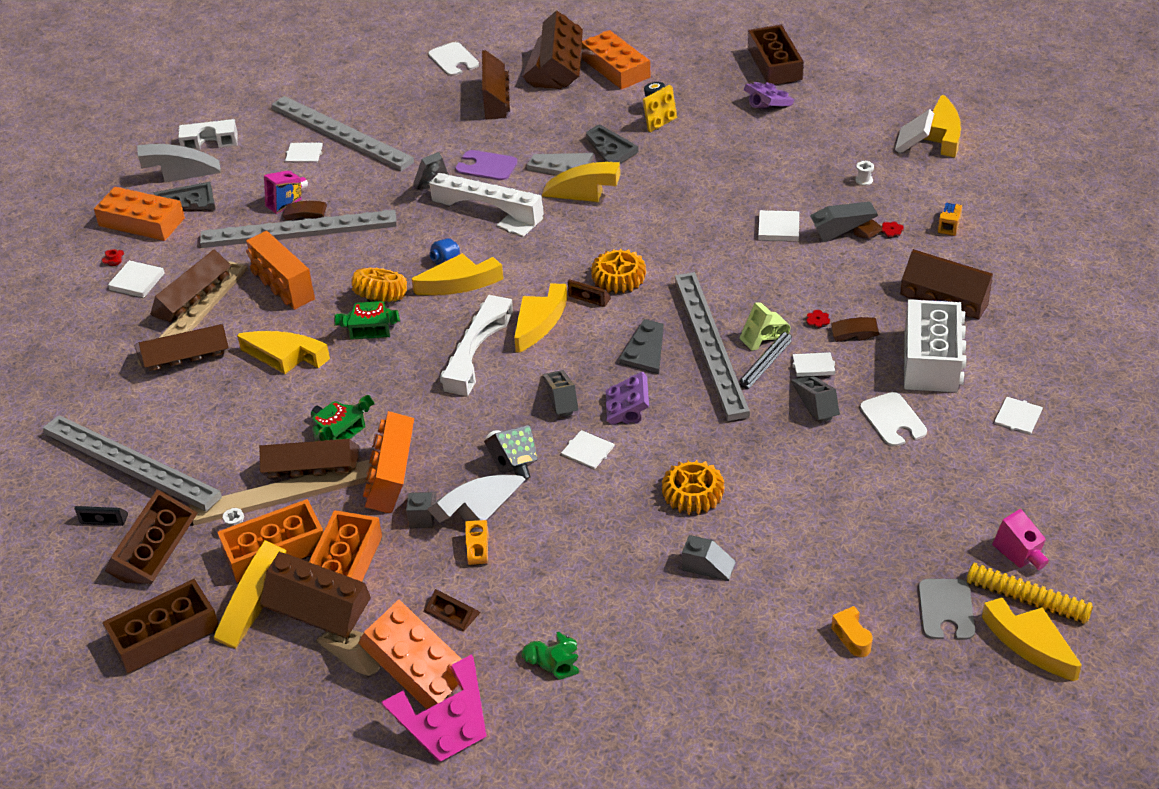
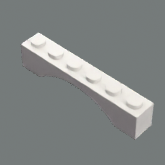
(521, 205)
(460, 373)

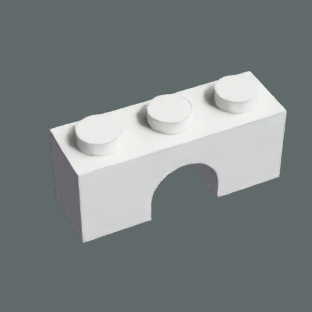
(221, 131)

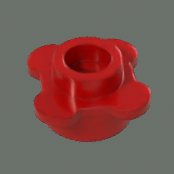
(113, 257)

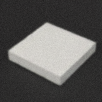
(914, 131)
(779, 225)
(136, 279)

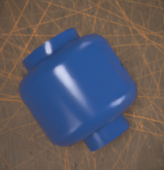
(443, 250)

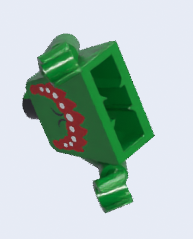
(368, 320)
(339, 419)

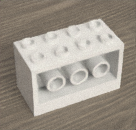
(934, 346)

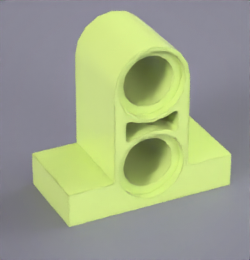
(762, 325)

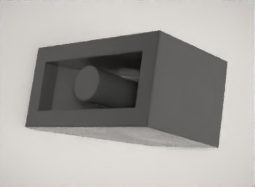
(417, 509)
(706, 558)

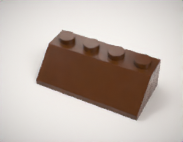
(533, 75)
(495, 87)
(945, 280)
(190, 287)
(181, 346)
(308, 457)
(151, 540)
(314, 594)

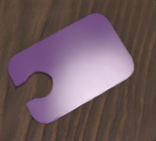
(487, 165)

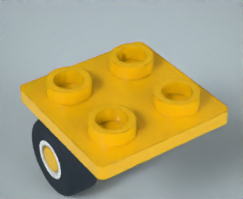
(658, 105)

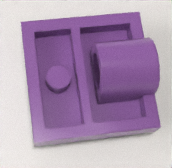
(767, 95)
(627, 400)

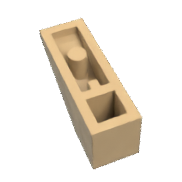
(350, 652)

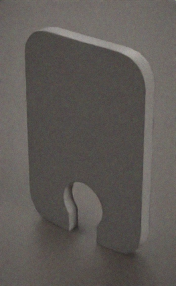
(946, 602)

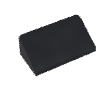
(101, 515)

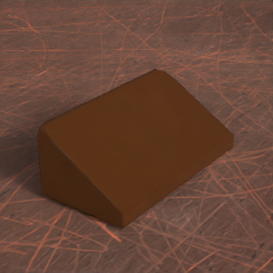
(588, 293)
(451, 610)

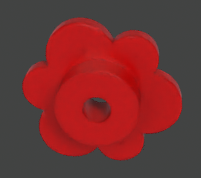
(892, 228)
(818, 318)

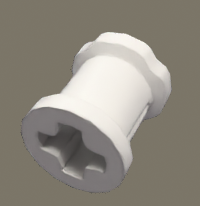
(864, 173)
(233, 517)

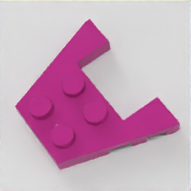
(449, 724)

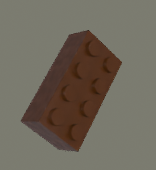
(560, 49)
(775, 54)
(161, 625)

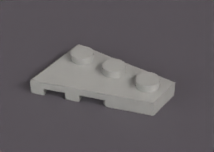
(557, 163)

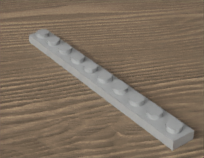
(343, 133)
(300, 228)
(712, 347)
(133, 463)

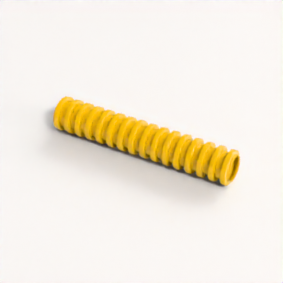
(1031, 593)

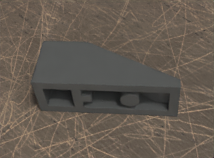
(841, 218)
(561, 392)
(818, 397)

